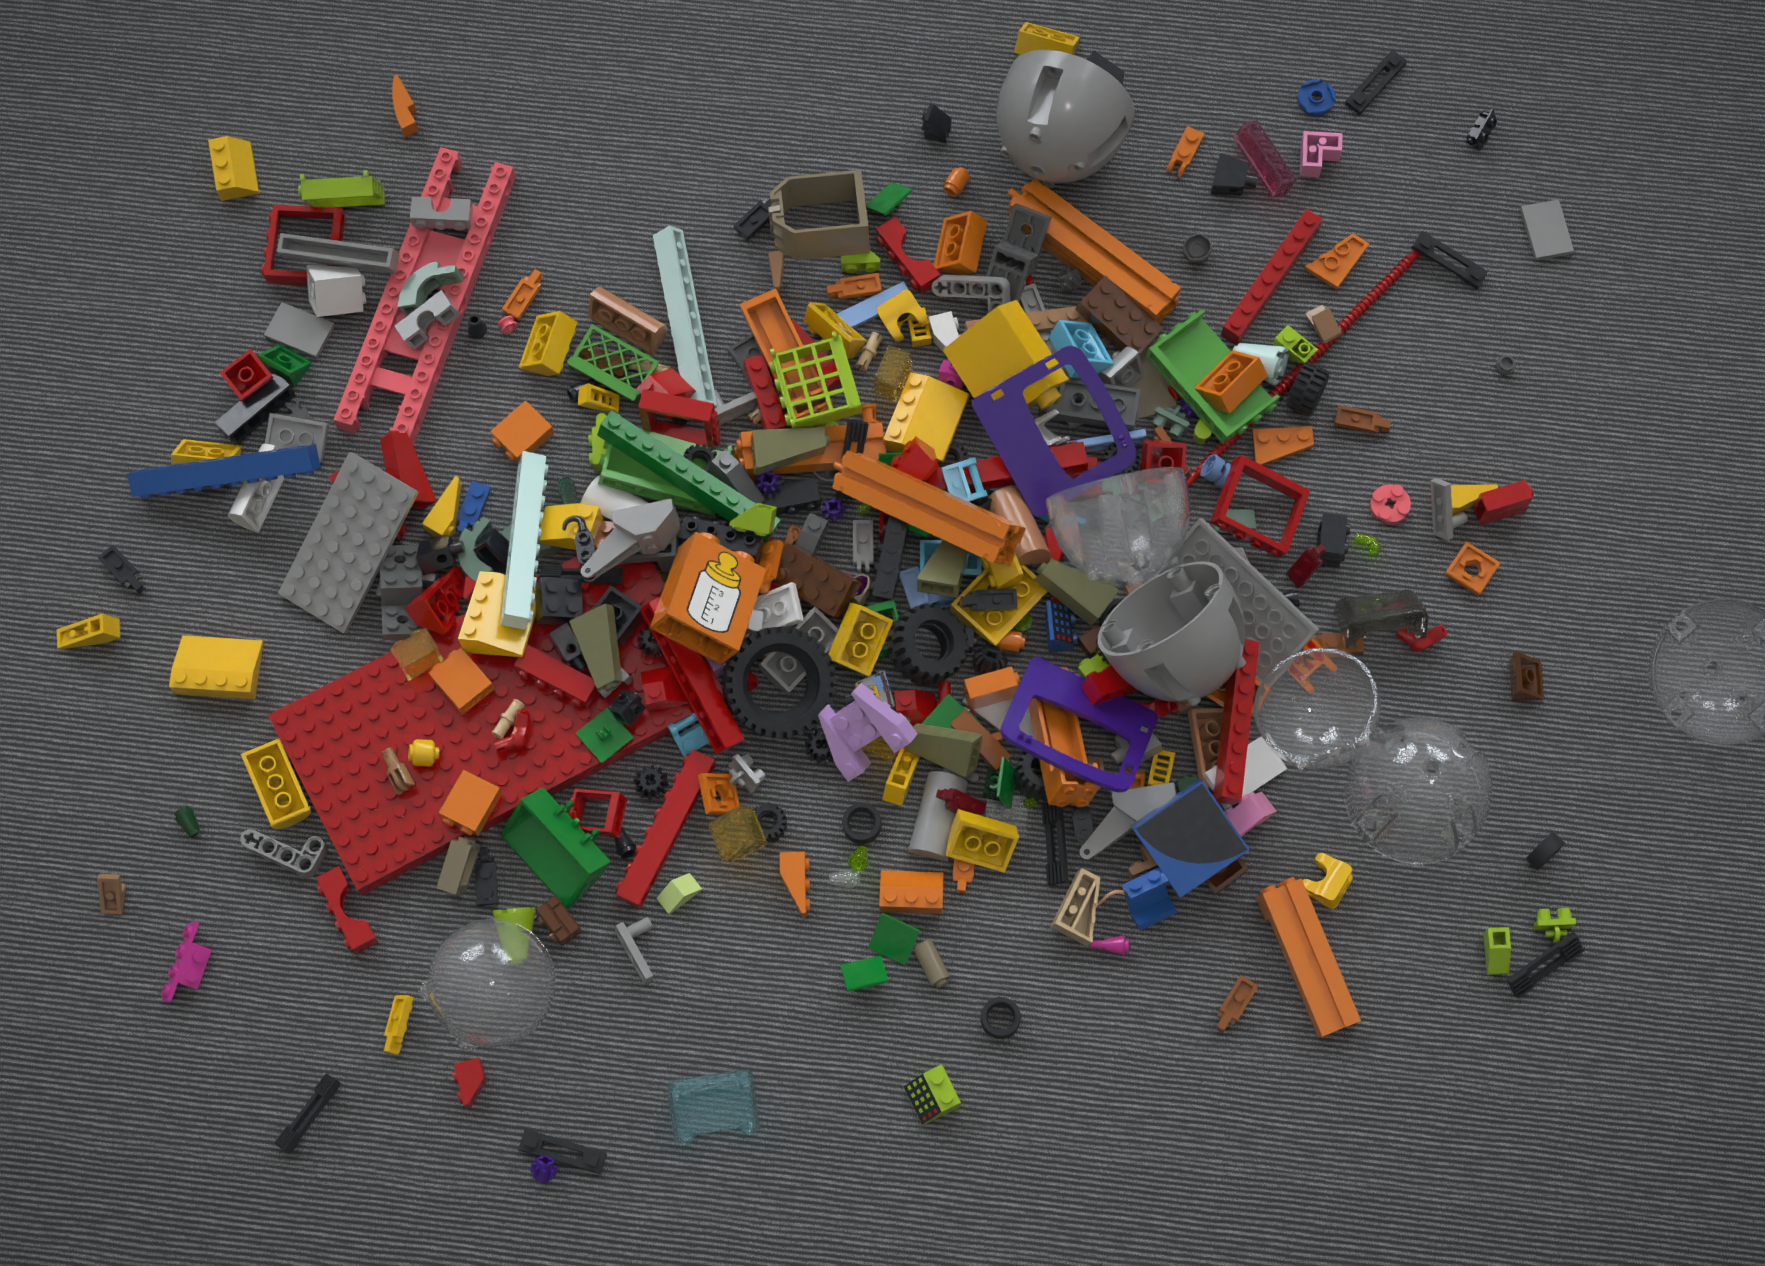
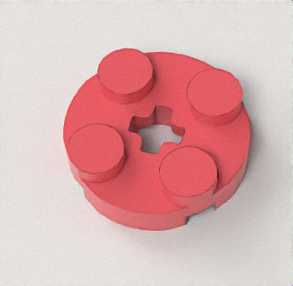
(1395, 494)

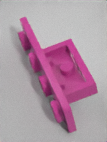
(189, 964)

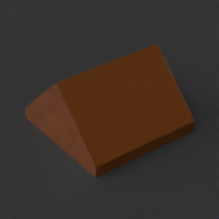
(1525, 678)
(1227, 876)

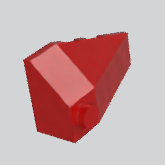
(439, 602)

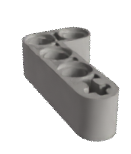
(971, 290)
(281, 850)

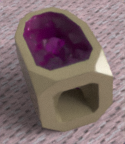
(864, 589)

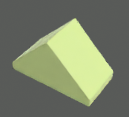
(678, 892)

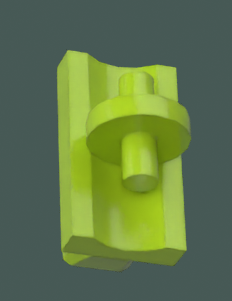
(1545, 922)

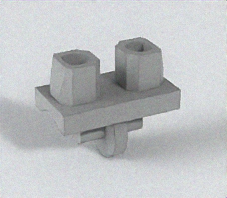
(743, 774)

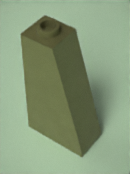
(785, 446)
(943, 571)
(1074, 590)
(599, 645)
(947, 747)

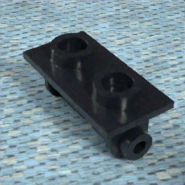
(1486, 122)

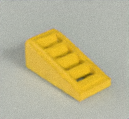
(919, 340)
(587, 394)
(1151, 782)

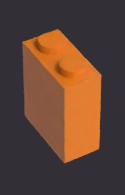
(521, 432)
(461, 680)
(991, 688)
(470, 803)

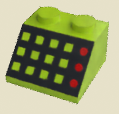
(932, 1095)

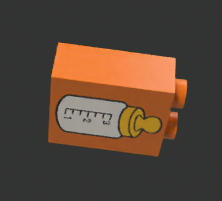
(708, 597)

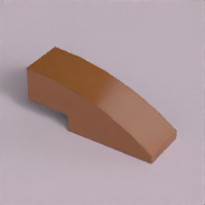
(991, 749)

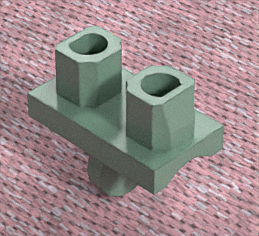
(1173, 419)

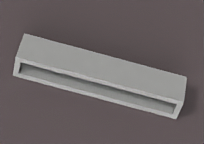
(338, 253)

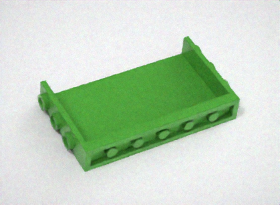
(1187, 358)
(628, 475)

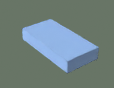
(909, 583)

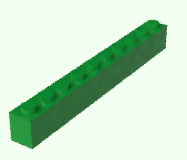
(675, 468)

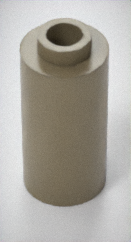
(932, 963)

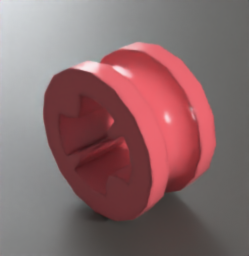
(507, 324)

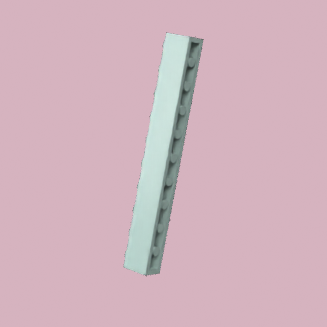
(684, 313)
(523, 541)

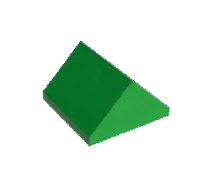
(285, 363)

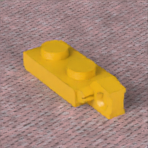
(397, 1023)

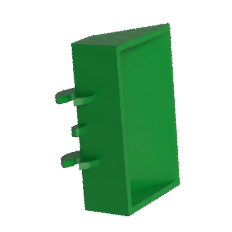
(555, 846)

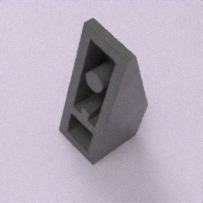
(732, 473)
(812, 533)

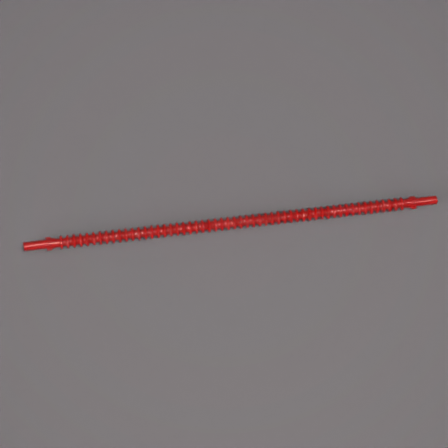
(1343, 325)

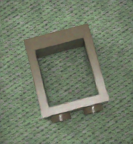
(458, 865)

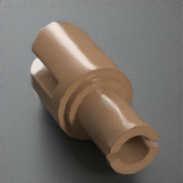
(397, 772)

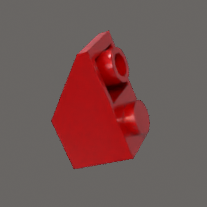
(471, 1080)

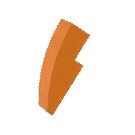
(403, 107)

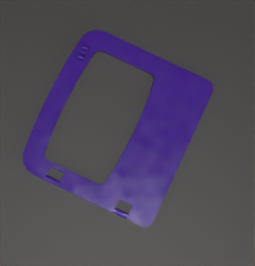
(1022, 444)
(1063, 689)

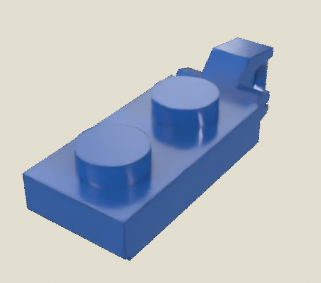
(473, 505)

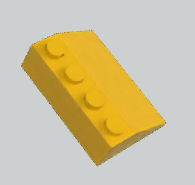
(928, 412)
(997, 624)
(482, 628)
(216, 667)

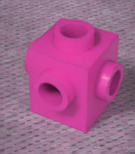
(949, 375)

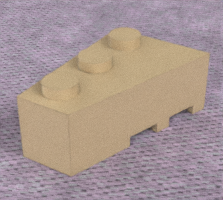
(1078, 908)

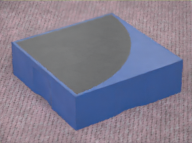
(1190, 838)

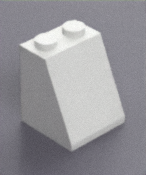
(335, 290)

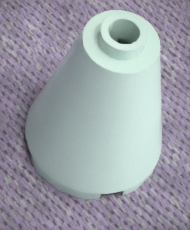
(1272, 358)

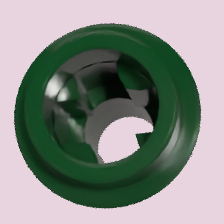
(187, 820)

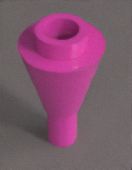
(1116, 944)

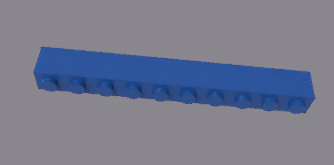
(224, 470)

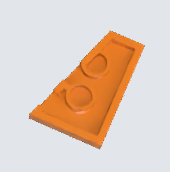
(1339, 261)
(1276, 443)

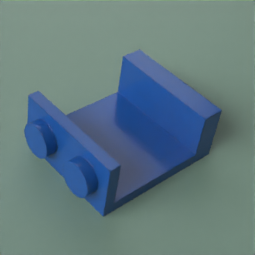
(1149, 899)

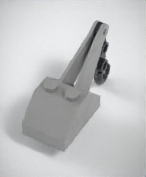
(637, 529)
(1127, 810)

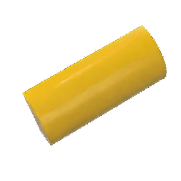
(276, 785)

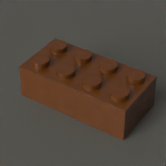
(1118, 317)
(816, 580)

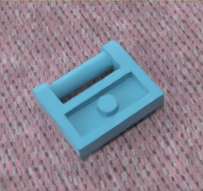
(957, 482)
(691, 738)

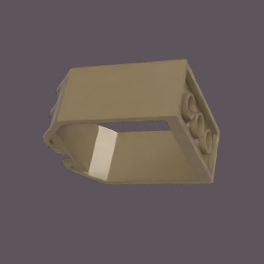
(822, 241)

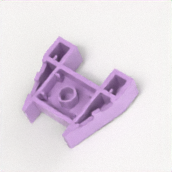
(859, 725)

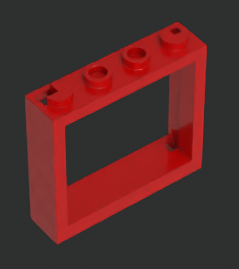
(278, 211)
(681, 407)
(1272, 479)

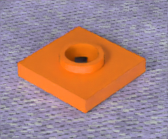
(1471, 555)
(720, 782)

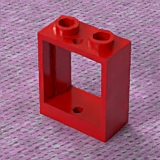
(615, 811)

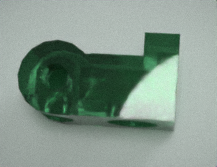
(568, 491)

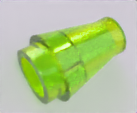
(858, 859)

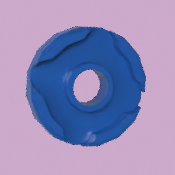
(1314, 107)

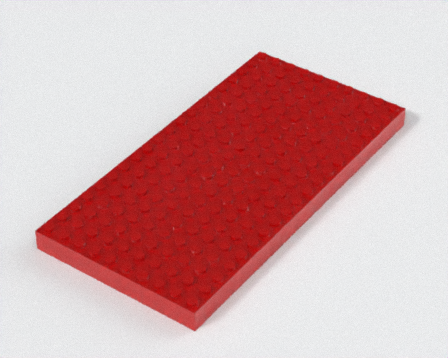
(345, 726)

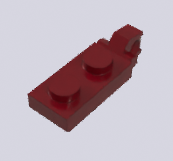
(1306, 565)
(958, 800)

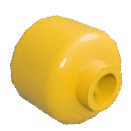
(423, 752)

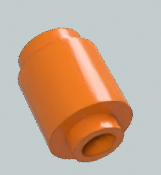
(956, 181)
(1012, 642)

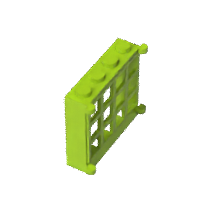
(342, 191)
(843, 371)

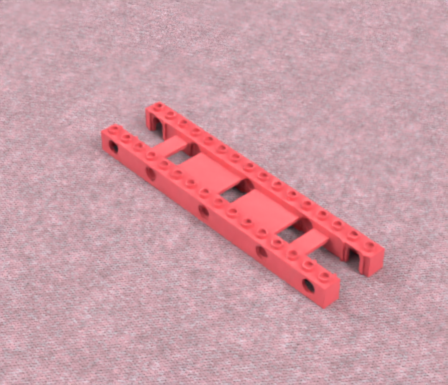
(418, 250)

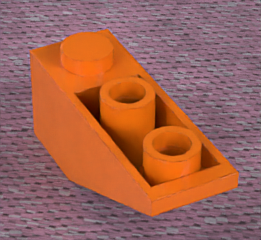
(793, 874)

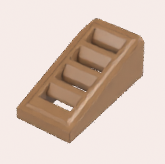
(776, 263)

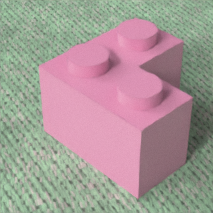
(1318, 148)
(1250, 812)

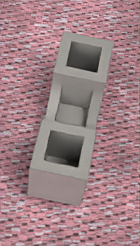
(456, 216)
(414, 325)

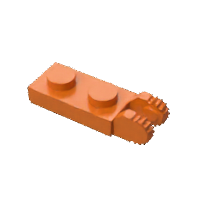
(1185, 150)

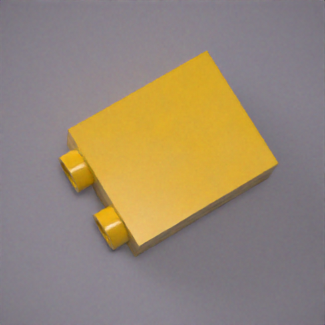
(1000, 348)

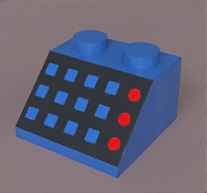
(1059, 627)

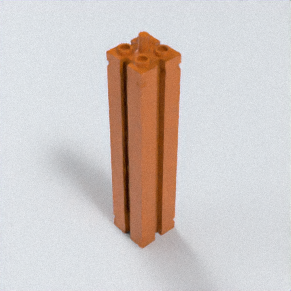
(1096, 253)
(928, 507)

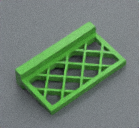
(601, 376)

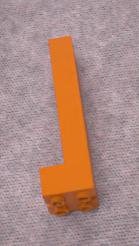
(775, 330)
(823, 462)
(1063, 733)
(1308, 956)

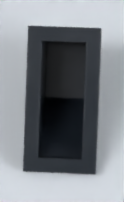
(493, 551)

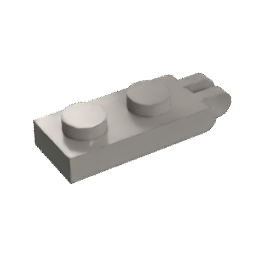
(862, 544)

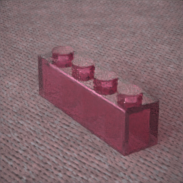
(1264, 159)

